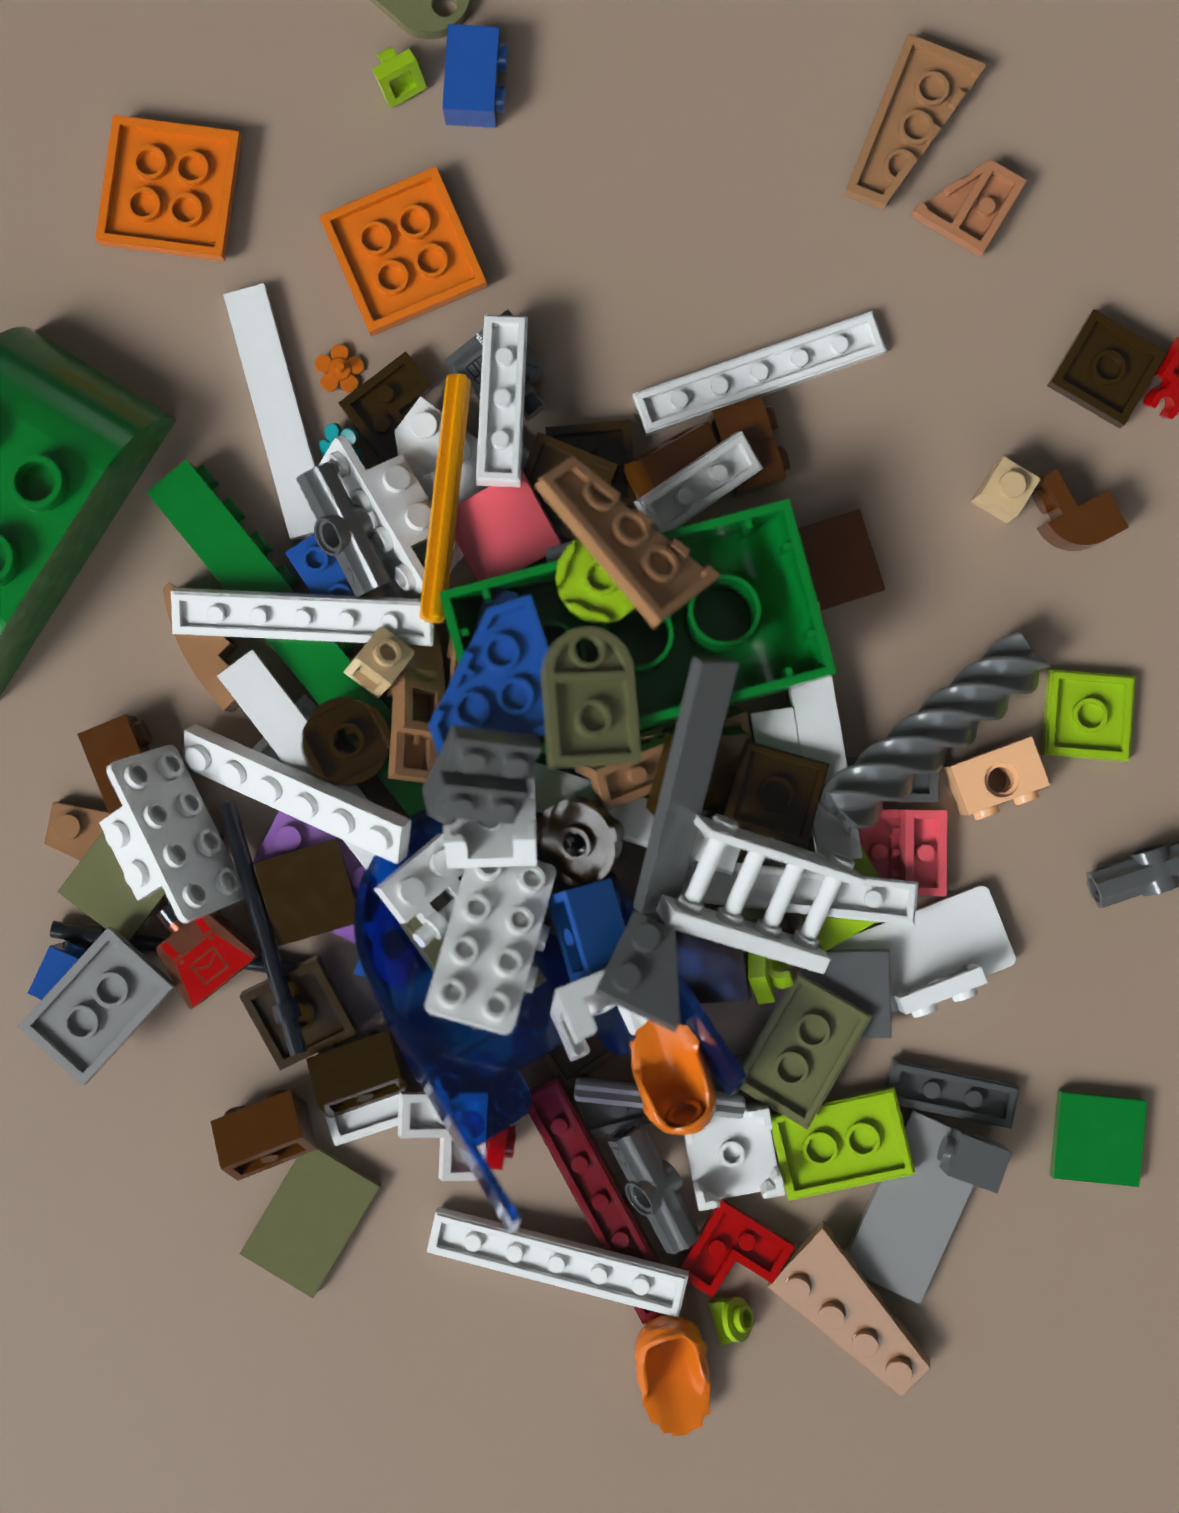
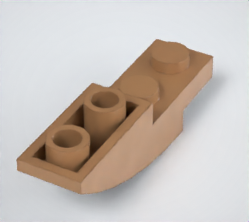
(206, 657)
(415, 699)

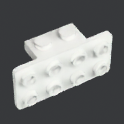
(397, 511)
(168, 836)
(492, 946)
(944, 952)

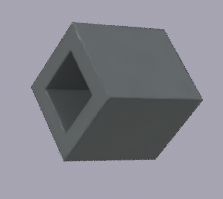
(973, 1159)

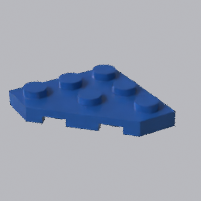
(498, 676)

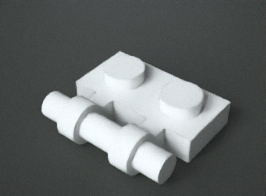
(418, 883)

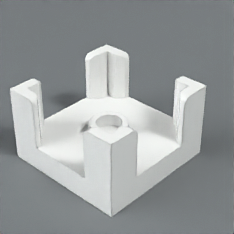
(504, 846)
(573, 1013)
(734, 1158)

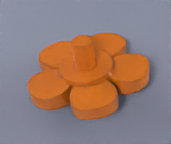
(339, 370)

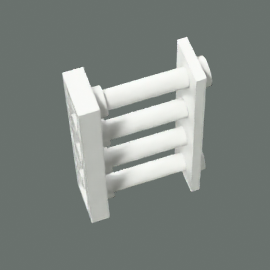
(764, 936)

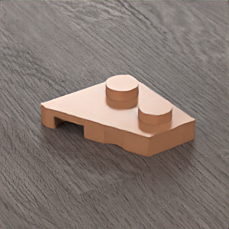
(972, 206)

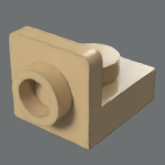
(379, 662)

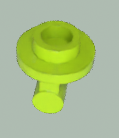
(731, 1319)

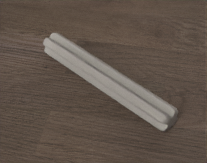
(627, 1094)

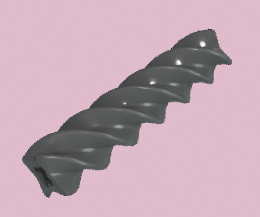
(921, 740)

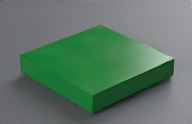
(1098, 1138)

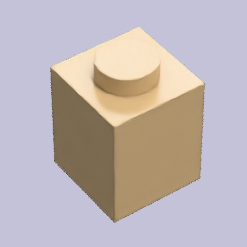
(1005, 490)

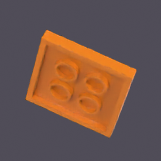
(168, 188)
(403, 251)

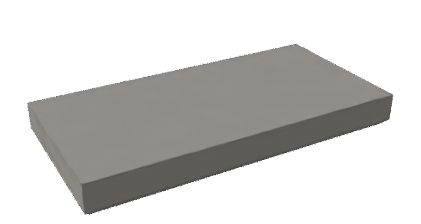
(910, 1216)

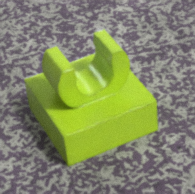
(398, 76)
(764, 977)

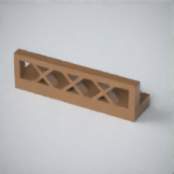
(623, 783)

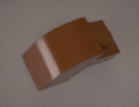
(1073, 525)

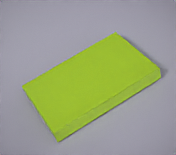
(845, 1147)

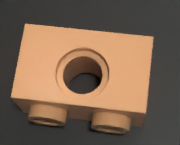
(1017, 761)

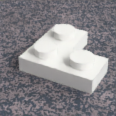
(420, 1120)

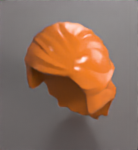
(673, 1078)
(673, 1374)

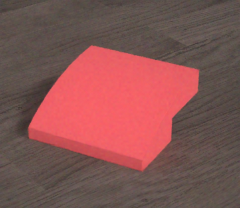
(503, 530)
(910, 848)

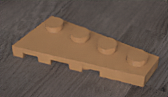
(913, 110)

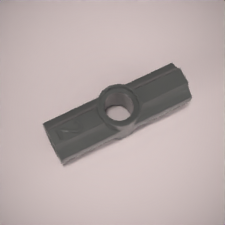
(343, 529)
(1144, 873)
(654, 1187)

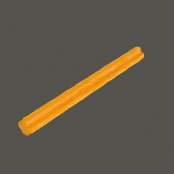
(445, 497)

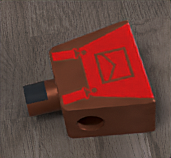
(203, 954)

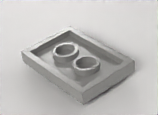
(97, 1005)

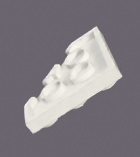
(418, 442)

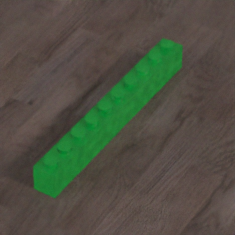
(242, 564)

